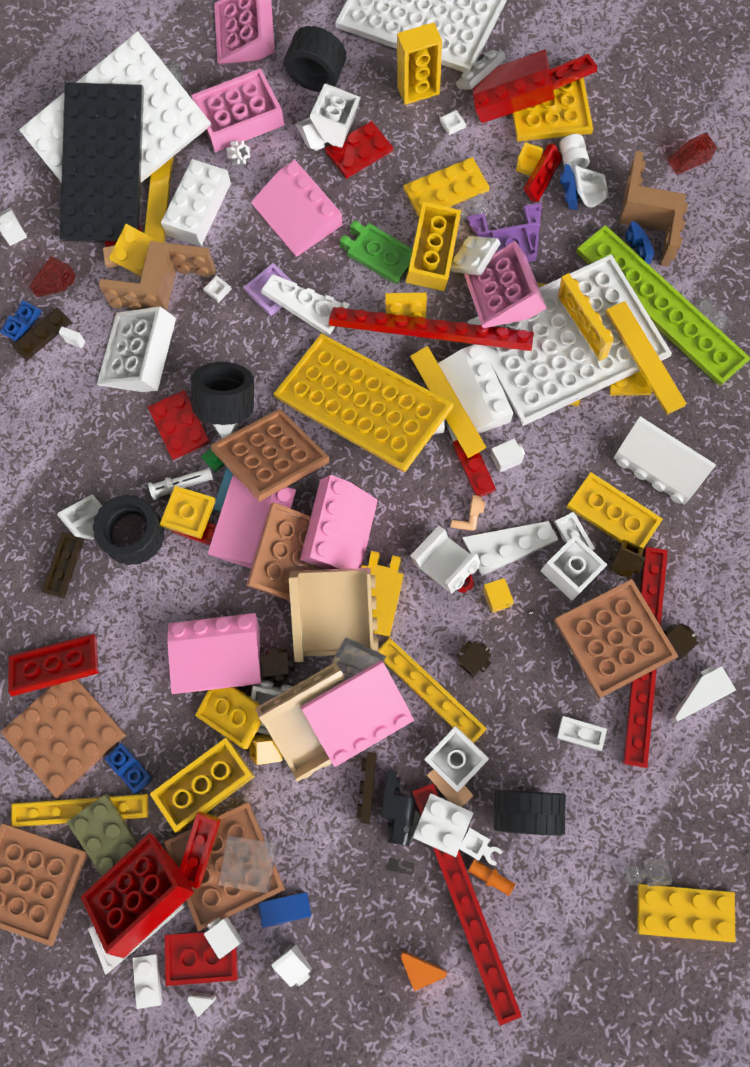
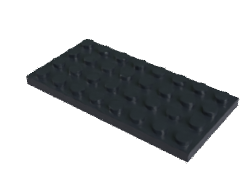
(101, 160)

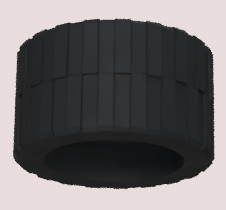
(315, 58)
(222, 393)
(115, 510)
(529, 812)

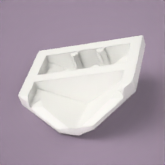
(590, 186)
(80, 517)

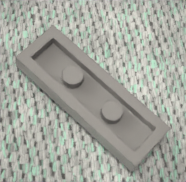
(480, 69)

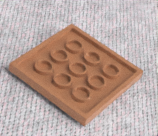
(269, 454)
(279, 551)
(615, 638)
(63, 735)
(36, 883)
(221, 901)

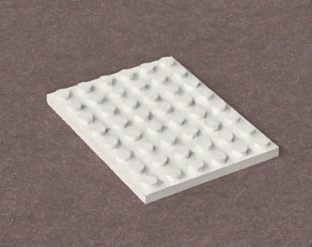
(461, 24)
(168, 111)
(561, 361)

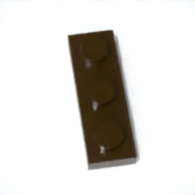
(41, 334)
(63, 565)
(366, 788)

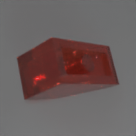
(693, 154)
(52, 278)

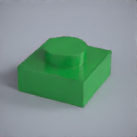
(212, 460)

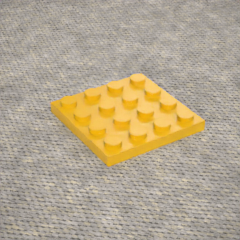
(558, 117)

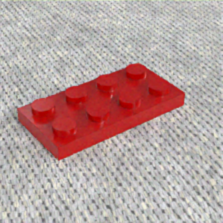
(52, 665)

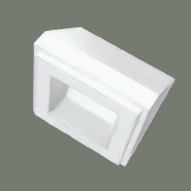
(200, 1002)

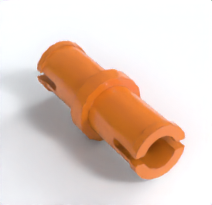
(491, 877)

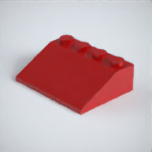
(514, 87)
(135, 896)

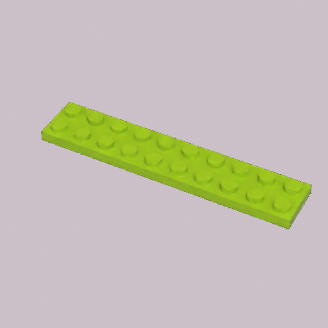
(669, 309)

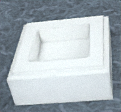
(452, 122)
(217, 289)
(72, 337)

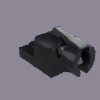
(400, 812)

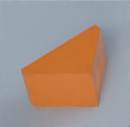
(421, 972)

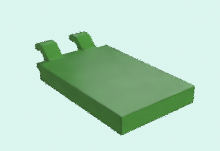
(377, 251)

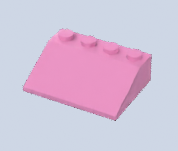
(243, 30)
(239, 109)
(297, 209)
(506, 289)
(243, 522)
(338, 525)
(214, 653)
(357, 713)

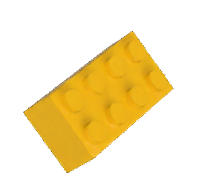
(419, 63)
(433, 246)
(202, 785)

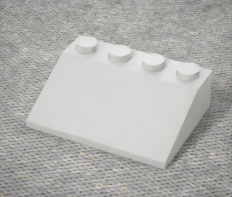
(137, 350)
(477, 389)
(663, 461)

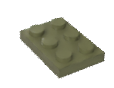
(103, 833)

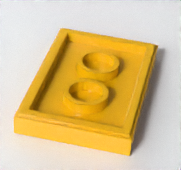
(231, 714)

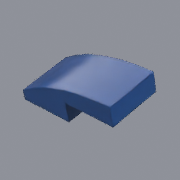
(569, 185)
(638, 239)
(24, 318)
(128, 768)
(284, 910)

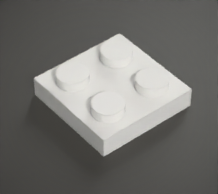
(474, 255)
(443, 825)

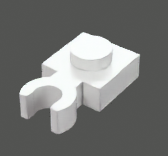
(476, 846)

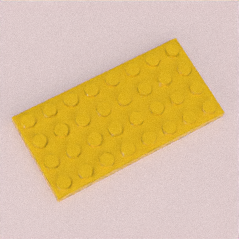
(363, 402)

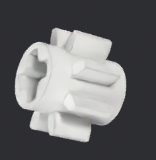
(238, 152)

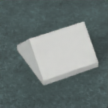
(456, 759)

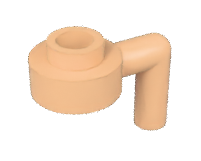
(476, 507)

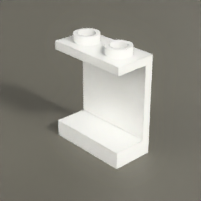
(445, 560)

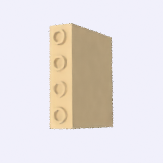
(331, 607)
(290, 726)

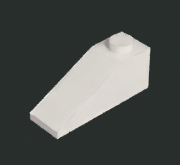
(705, 690)

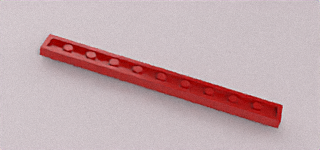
(431, 328)
(643, 689)
(474, 926)

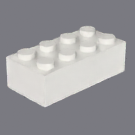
(196, 202)

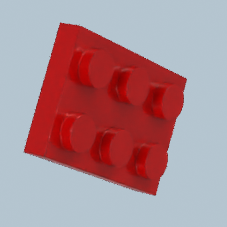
(359, 150)
(178, 425)
(193, 961)

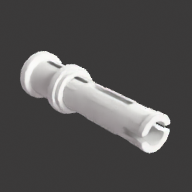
(166, 487)

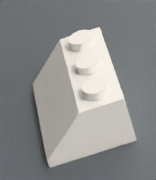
(334, 114)

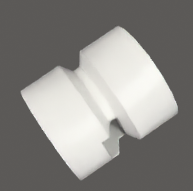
(574, 151)

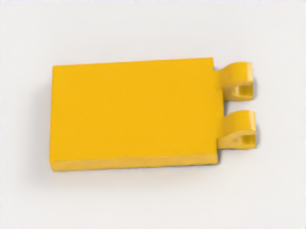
(387, 591)

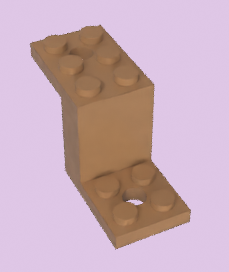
(654, 209)
(158, 276)

